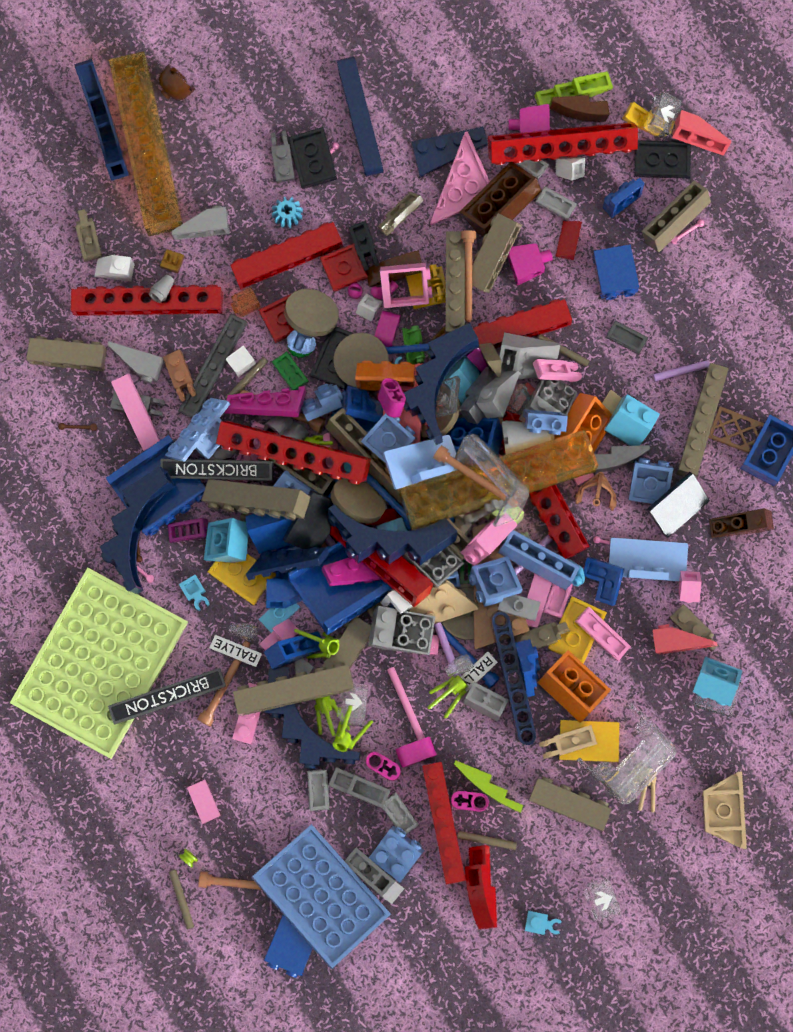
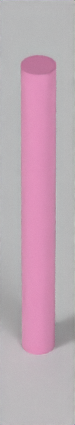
(405, 703)

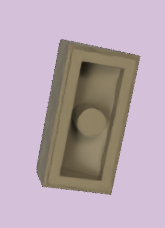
(492, 357)

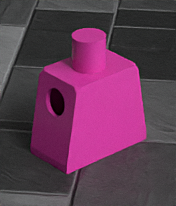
(531, 119)
(527, 261)

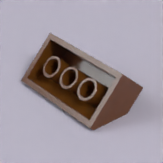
(505, 194)

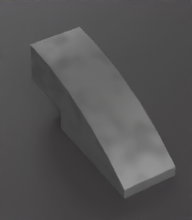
(469, 408)
(620, 457)
(359, 787)

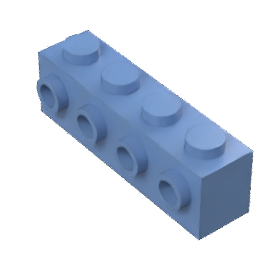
(539, 559)

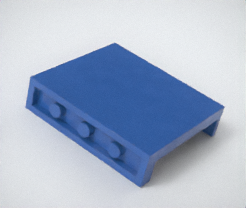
(173, 502)
(335, 604)

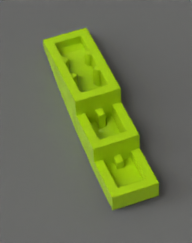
(584, 85)
(482, 782)

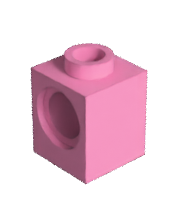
(689, 586)

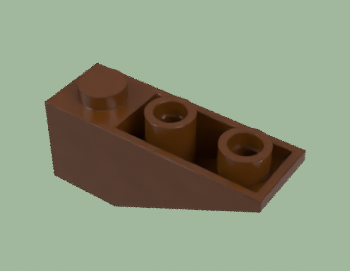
(742, 523)

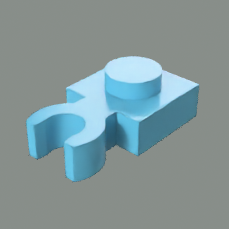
(193, 589)
(538, 923)

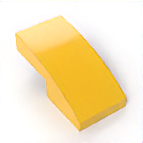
(637, 115)

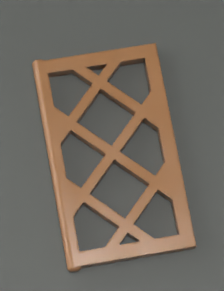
(735, 416)

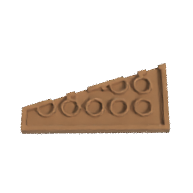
(482, 627)

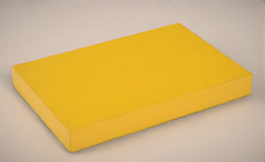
(234, 577)
(575, 640)
(607, 741)

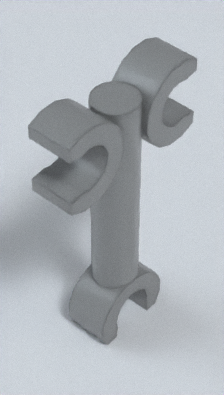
(489, 508)

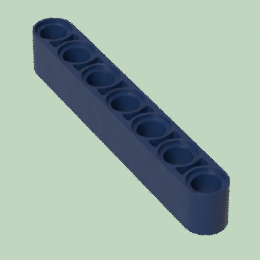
(360, 116)
(518, 686)

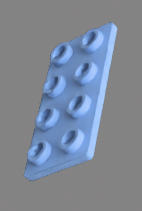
(200, 433)
(416, 462)
(649, 558)

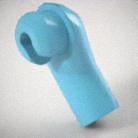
(579, 578)

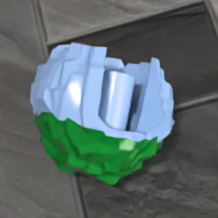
(300, 344)

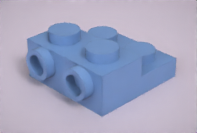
(327, 400)
(545, 420)
(388, 435)
(649, 480)
(494, 581)
(396, 853)

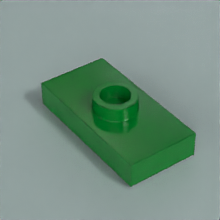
(290, 371)

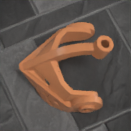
(600, 481)

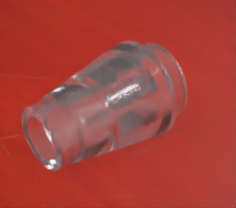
(245, 631)
(459, 665)

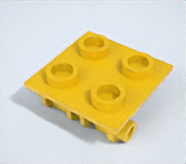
(437, 283)

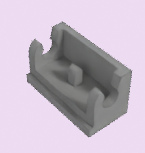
(485, 701)

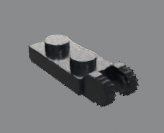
(364, 243)

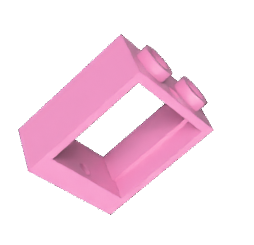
(405, 301)
(486, 541)

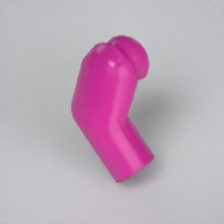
(376, 291)

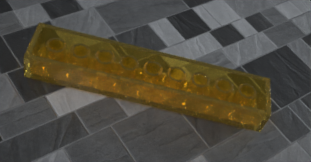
(146, 143)
(535, 466)

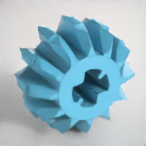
(294, 210)

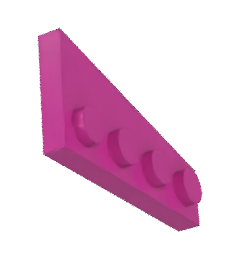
(282, 403)
(348, 572)

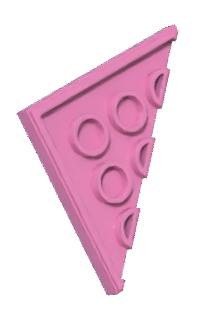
(463, 182)

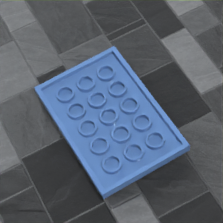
(321, 896)

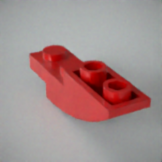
(480, 892)

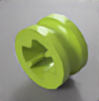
(188, 857)

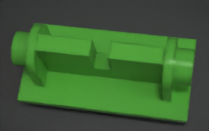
(412, 337)

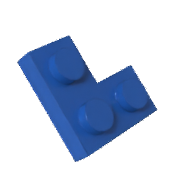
(608, 577)

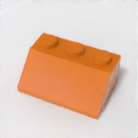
(370, 374)
(589, 415)
(574, 686)

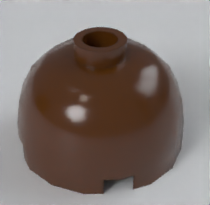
(174, 84)

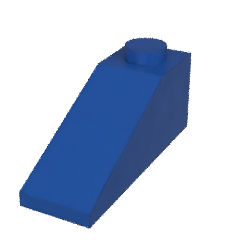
(291, 650)

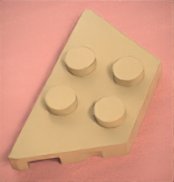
(445, 603)
(725, 810)

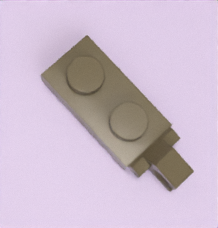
(400, 212)
(88, 237)
(688, 622)
(544, 635)

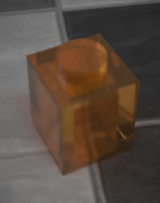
(245, 302)

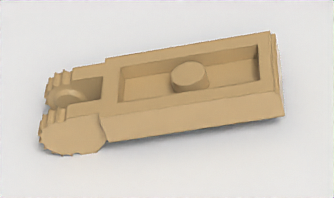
(570, 741)

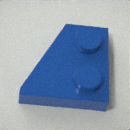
(360, 405)

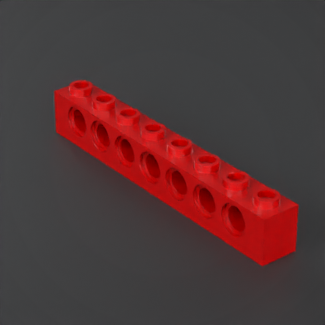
(498, 143)
(82, 294)
(227, 438)
(577, 541)

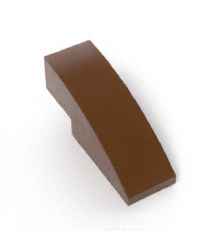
(580, 108)
(409, 258)

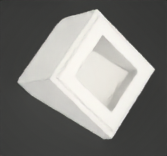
(368, 307)

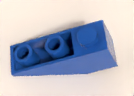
(280, 593)

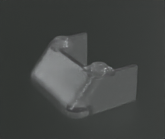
(476, 451)
(639, 766)

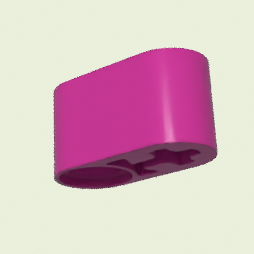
(387, 327)
(391, 397)
(415, 752)
(390, 764)
(465, 796)

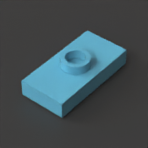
(277, 615)

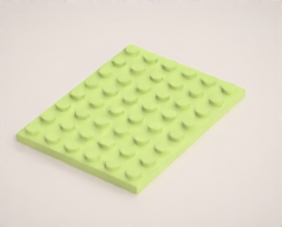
(97, 655)

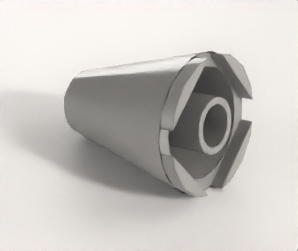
(518, 437)

